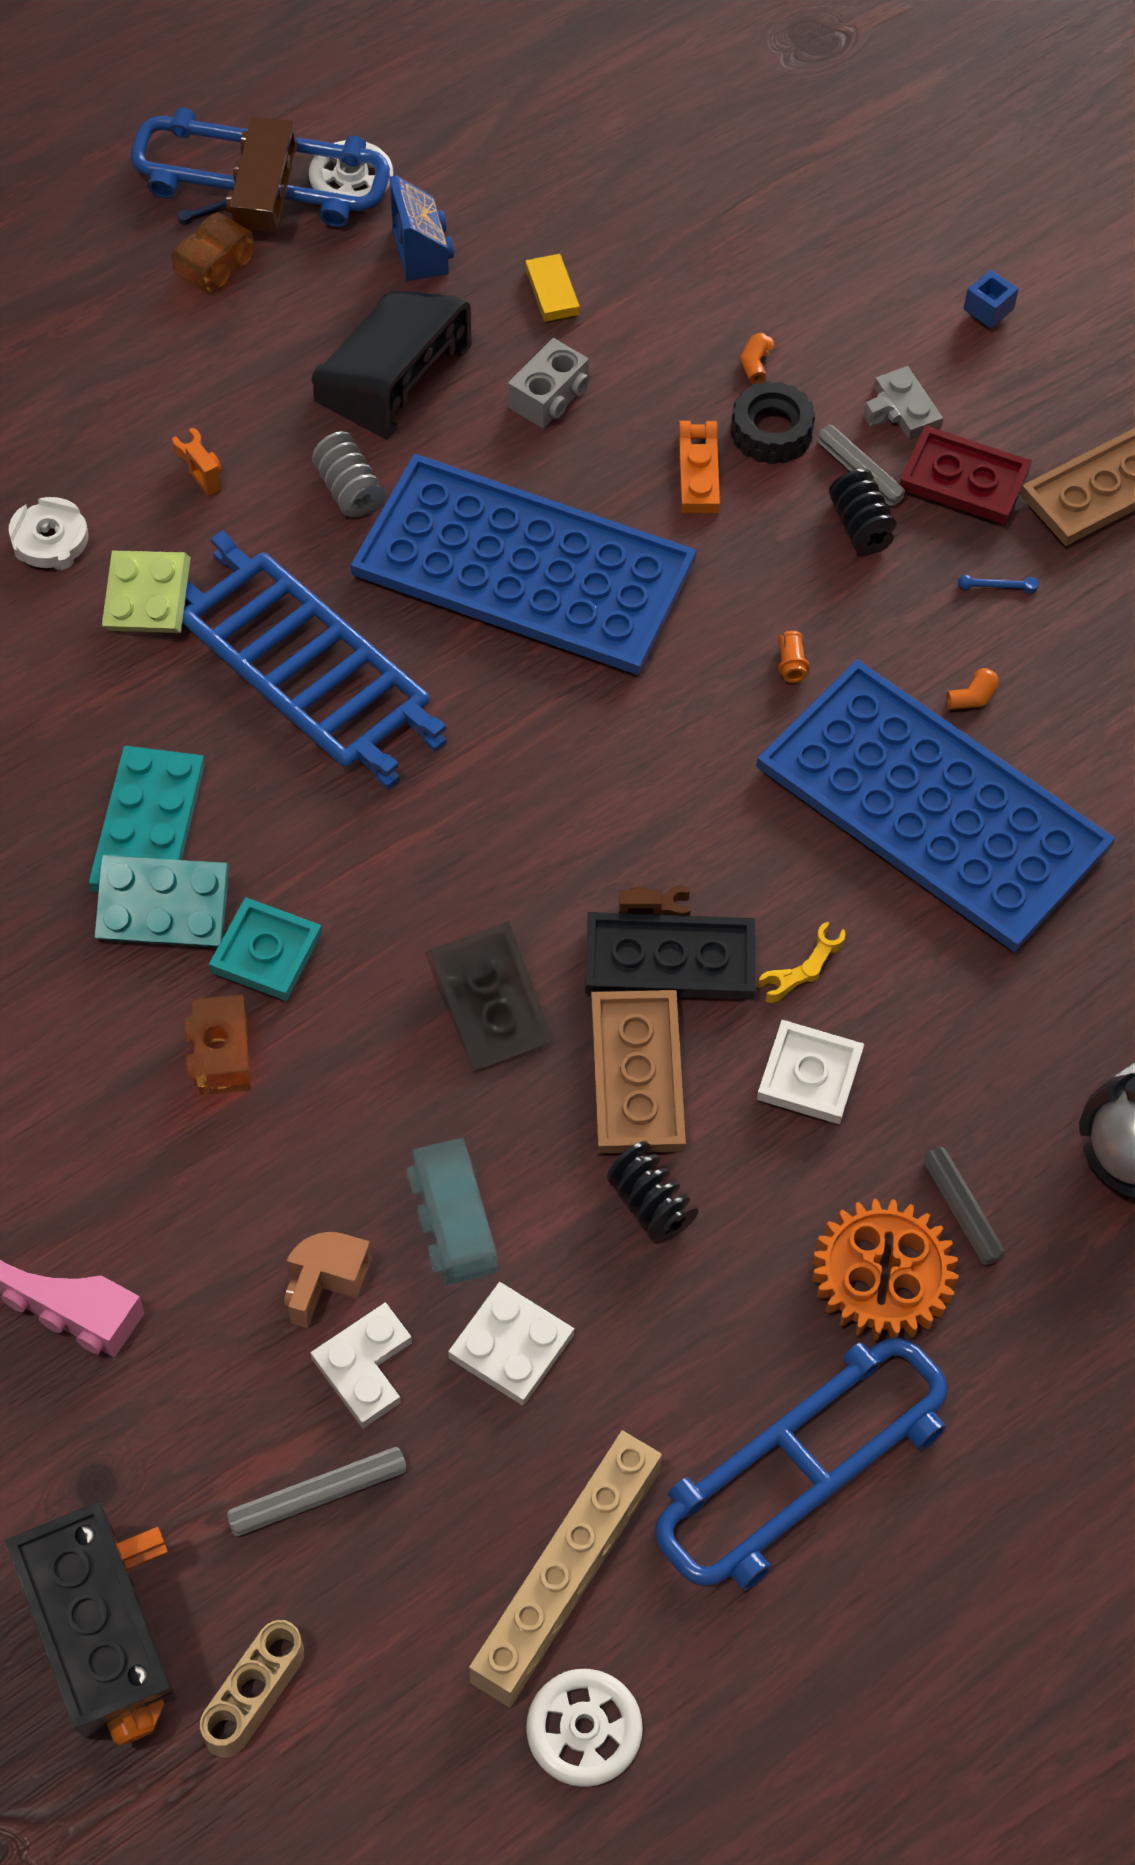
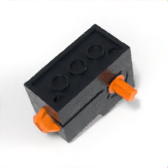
(95, 1621)

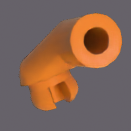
(978, 692)

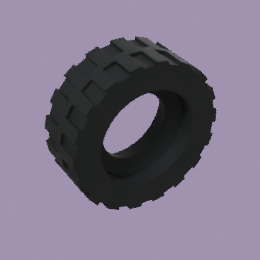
(772, 446)

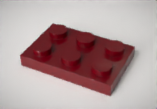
(965, 474)

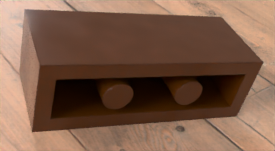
(262, 174)

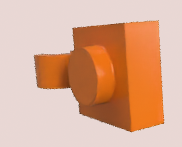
(202, 465)

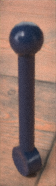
(185, 216)

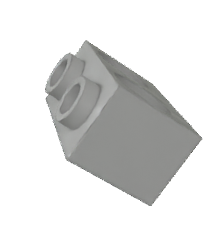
(548, 383)

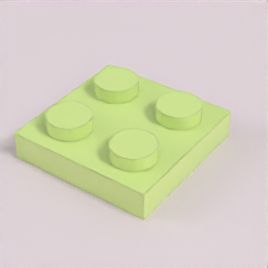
(146, 591)

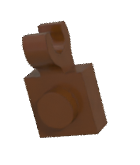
(650, 901)

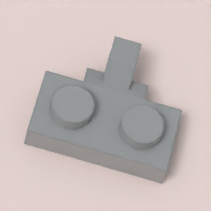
(902, 402)

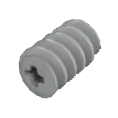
(347, 475)

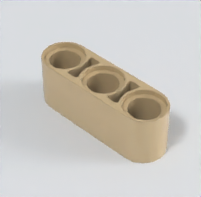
(250, 1712)

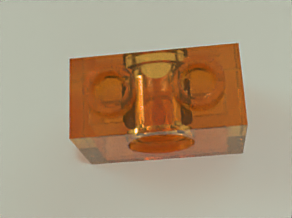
(221, 1068)

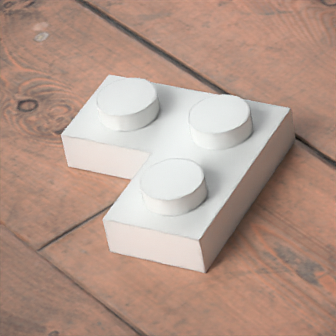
(353, 1359)

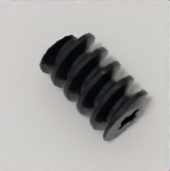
(863, 511)
(648, 1195)

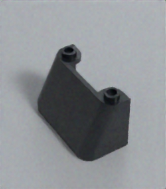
(389, 354)

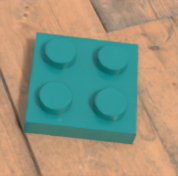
(265, 949)

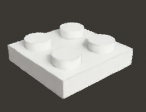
(810, 1072)
(511, 1343)

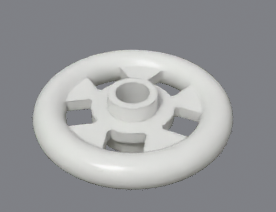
(344, 175)
(548, 1746)

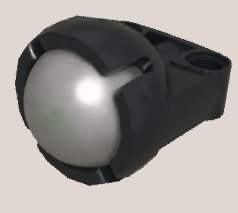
(1111, 1124)

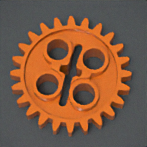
(844, 1262)

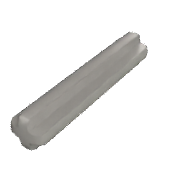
(854, 459)

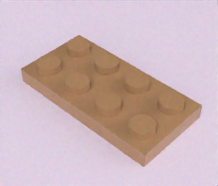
(1086, 490)
(637, 1071)

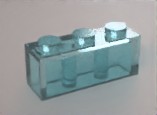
(452, 1212)

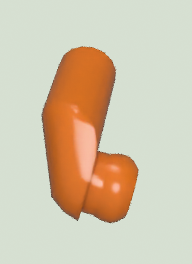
(751, 355)

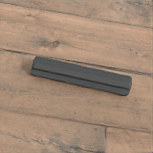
(964, 1206)

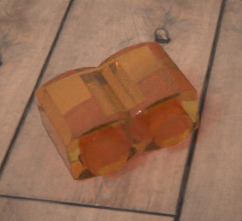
(213, 252)

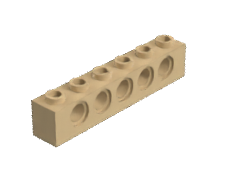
(565, 1569)

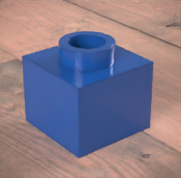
(990, 298)

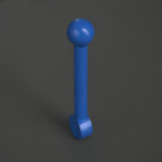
(1029, 585)

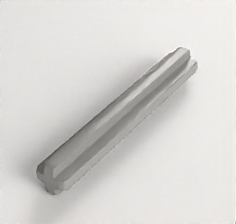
(316, 1491)

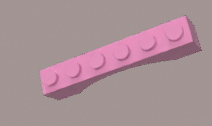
(88, 1308)

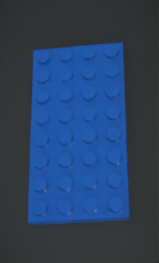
(525, 563)
(936, 804)

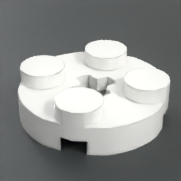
(50, 551)

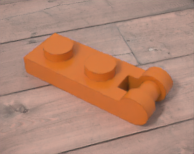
(698, 468)

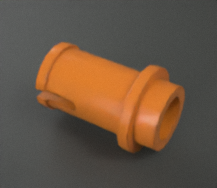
(793, 663)

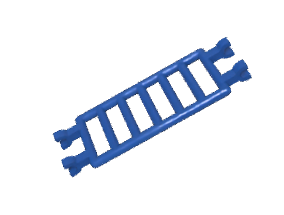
(364, 747)

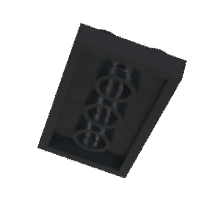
(671, 953)

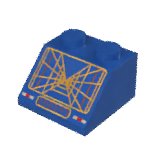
(419, 231)

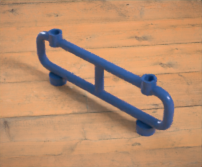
(335, 206)
(745, 1561)

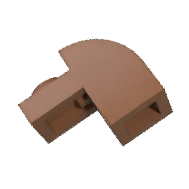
(324, 1262)

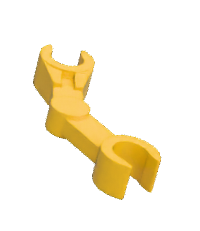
(788, 979)

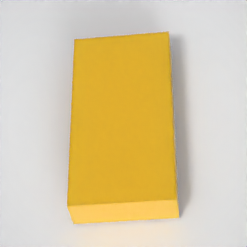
(552, 287)

